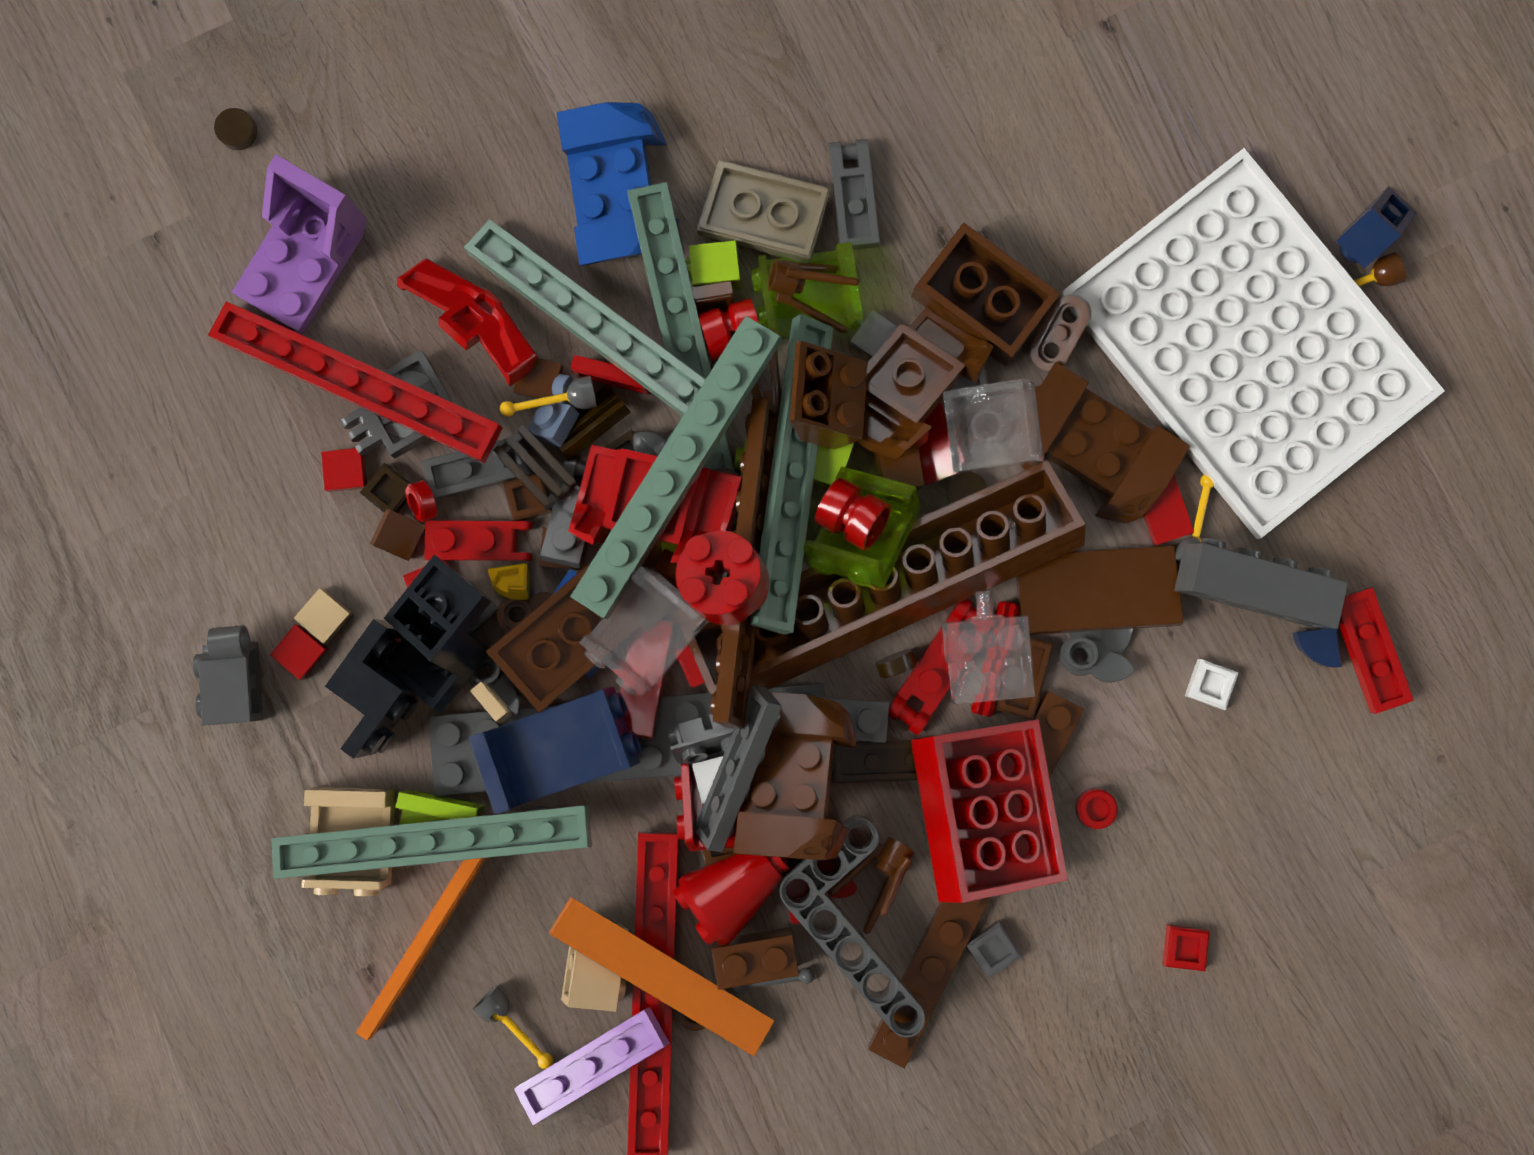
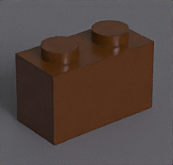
(755, 958)

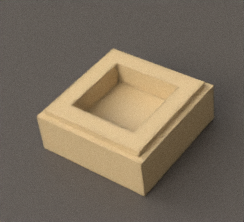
(323, 616)
(492, 702)

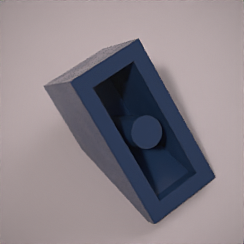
(1376, 228)

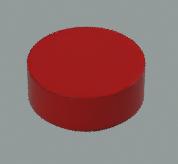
(421, 501)
(1096, 808)

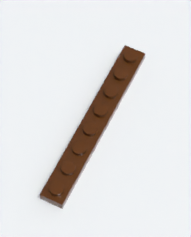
(736, 655)

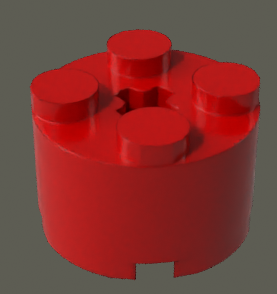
(705, 561)

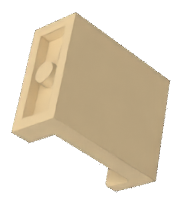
(344, 810)

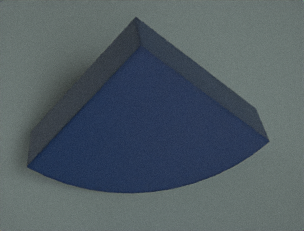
(1319, 646)

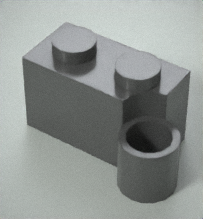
(228, 677)

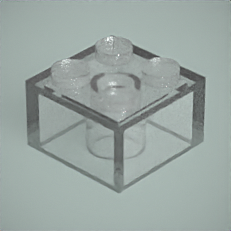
(993, 426)

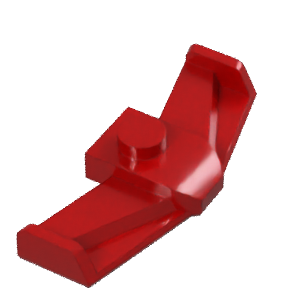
(472, 317)

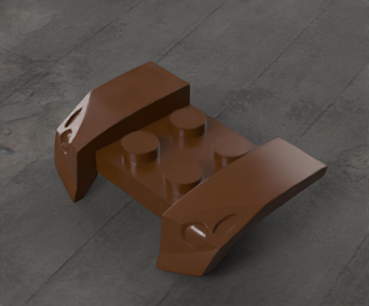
(909, 381)
(1104, 446)
(793, 783)

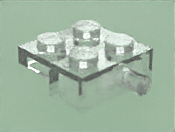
(988, 655)

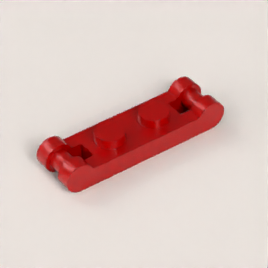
(929, 677)

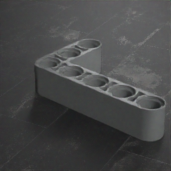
(844, 931)

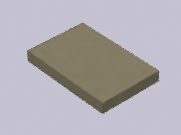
(764, 211)

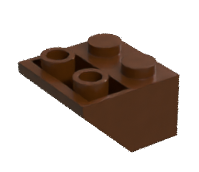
(827, 396)

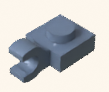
(554, 421)

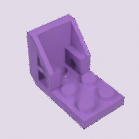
(304, 249)

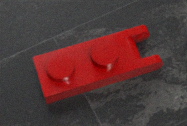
(475, 540)

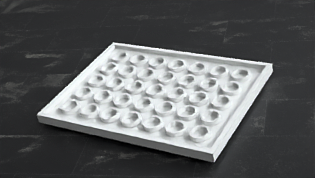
(1252, 343)

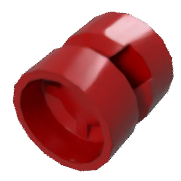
(720, 326)
(849, 512)

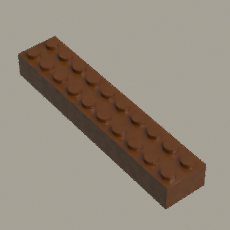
(940, 564)

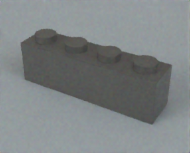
(1261, 585)

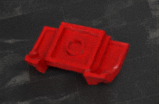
(615, 476)

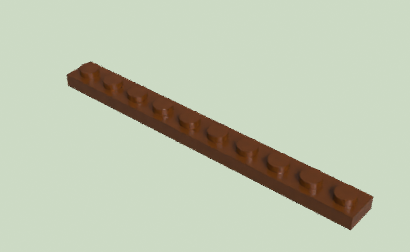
(955, 922)

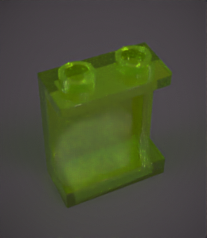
(831, 299)
(835, 555)

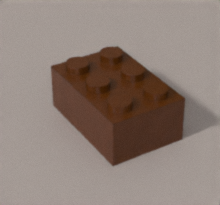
(984, 293)

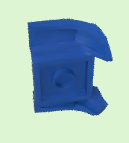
(605, 160)

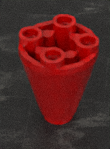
(729, 893)

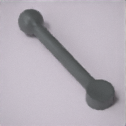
(806, 976)

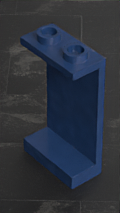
(556, 749)

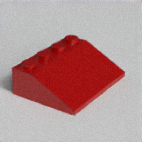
(989, 811)

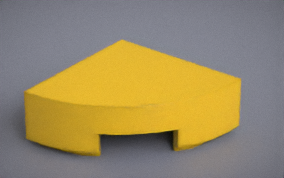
(511, 581)

